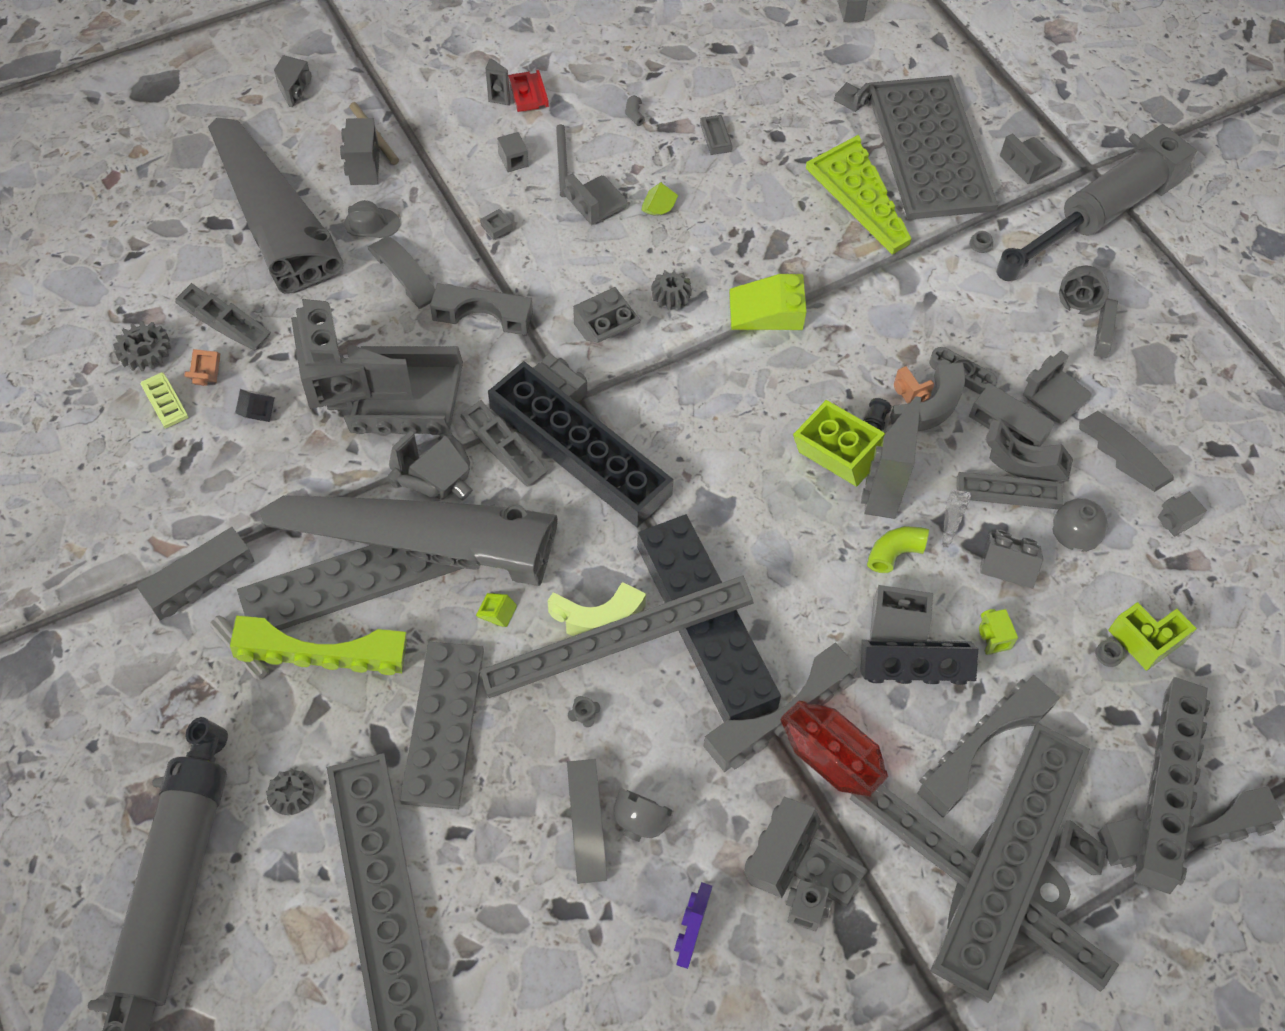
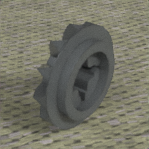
(298, 800)

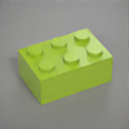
(839, 442)

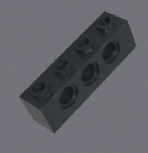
(876, 652)

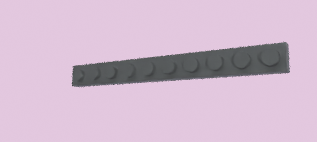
(616, 636)
(959, 863)

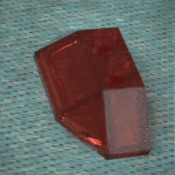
(835, 748)

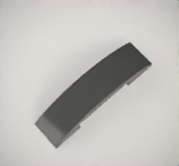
(405, 269)

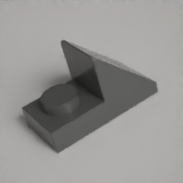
(1081, 848)

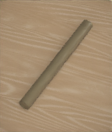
(385, 148)

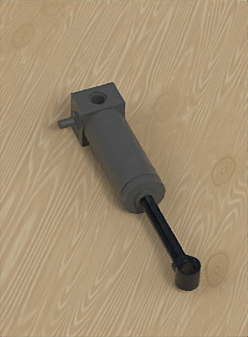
(1155, 166)

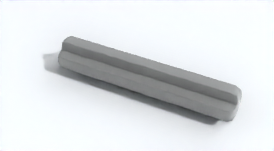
(224, 631)

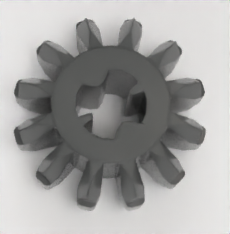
(671, 289)

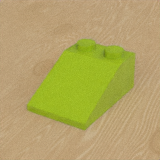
(769, 304)

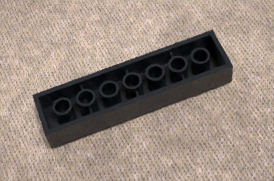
(581, 444)
(720, 645)

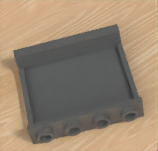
(434, 385)

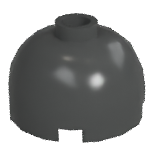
(1084, 289)
(1080, 524)
(640, 815)

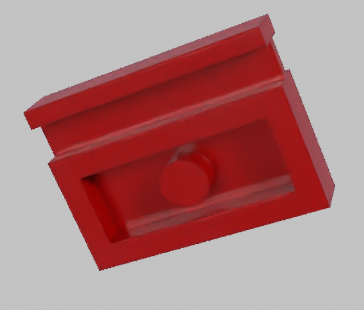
(528, 90)

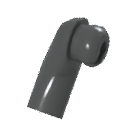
(632, 112)

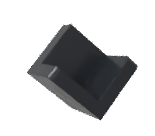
(254, 405)

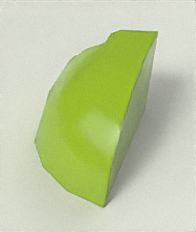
(659, 200)

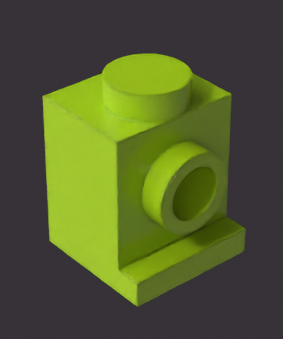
(997, 631)

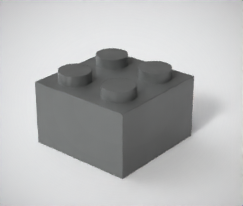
(360, 151)

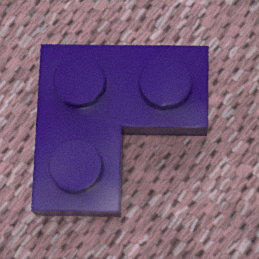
(692, 919)

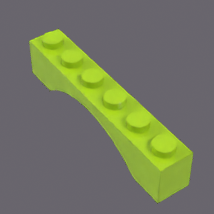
(260, 640)

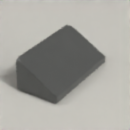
(497, 83)

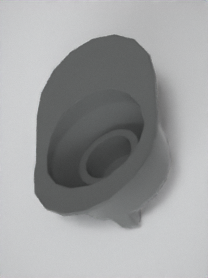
(368, 220)

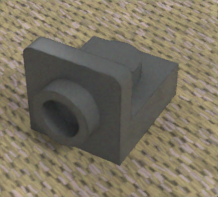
(853, 97)

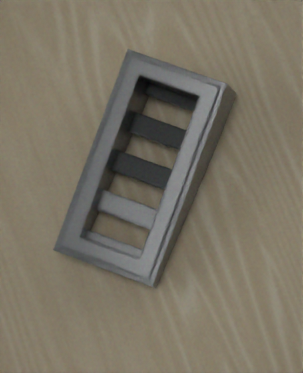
(404, 453)

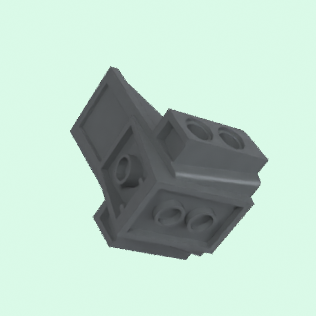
(338, 380)

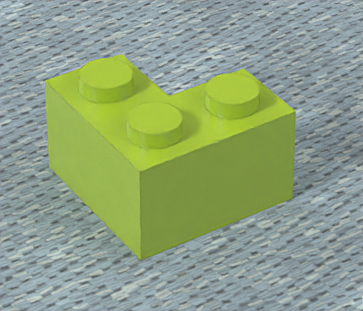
(1148, 639)

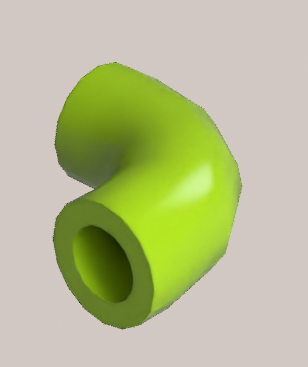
(893, 544)

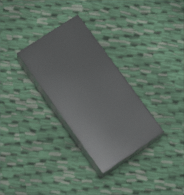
(716, 134)

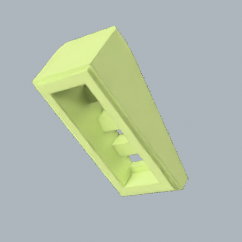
(157, 386)

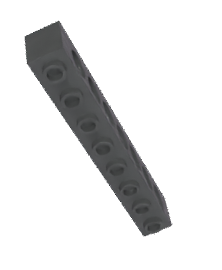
(1172, 787)

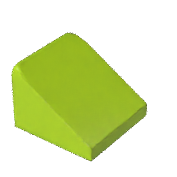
(497, 609)

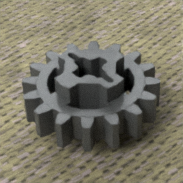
(142, 346)

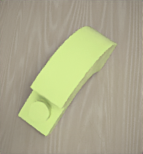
(581, 619)

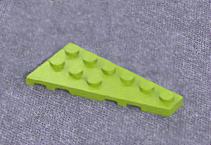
(859, 188)

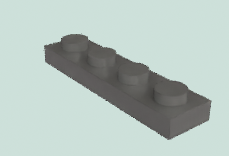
(1011, 490)

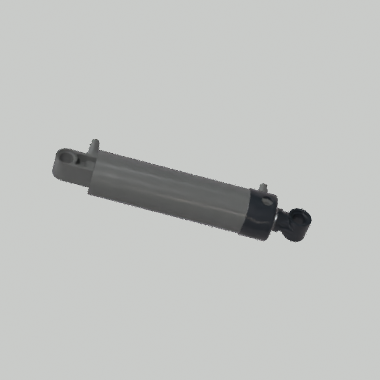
(165, 882)

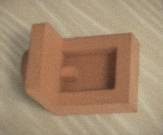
(204, 367)
(908, 387)

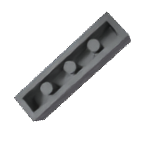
(195, 573)

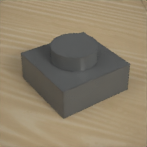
(496, 224)

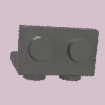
(1029, 158)
(595, 198)
(1055, 390)

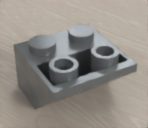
(604, 316)
(1011, 558)
(901, 614)

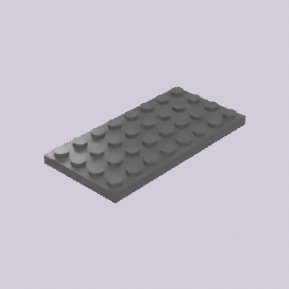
(931, 147)

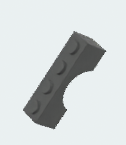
(454, 302)

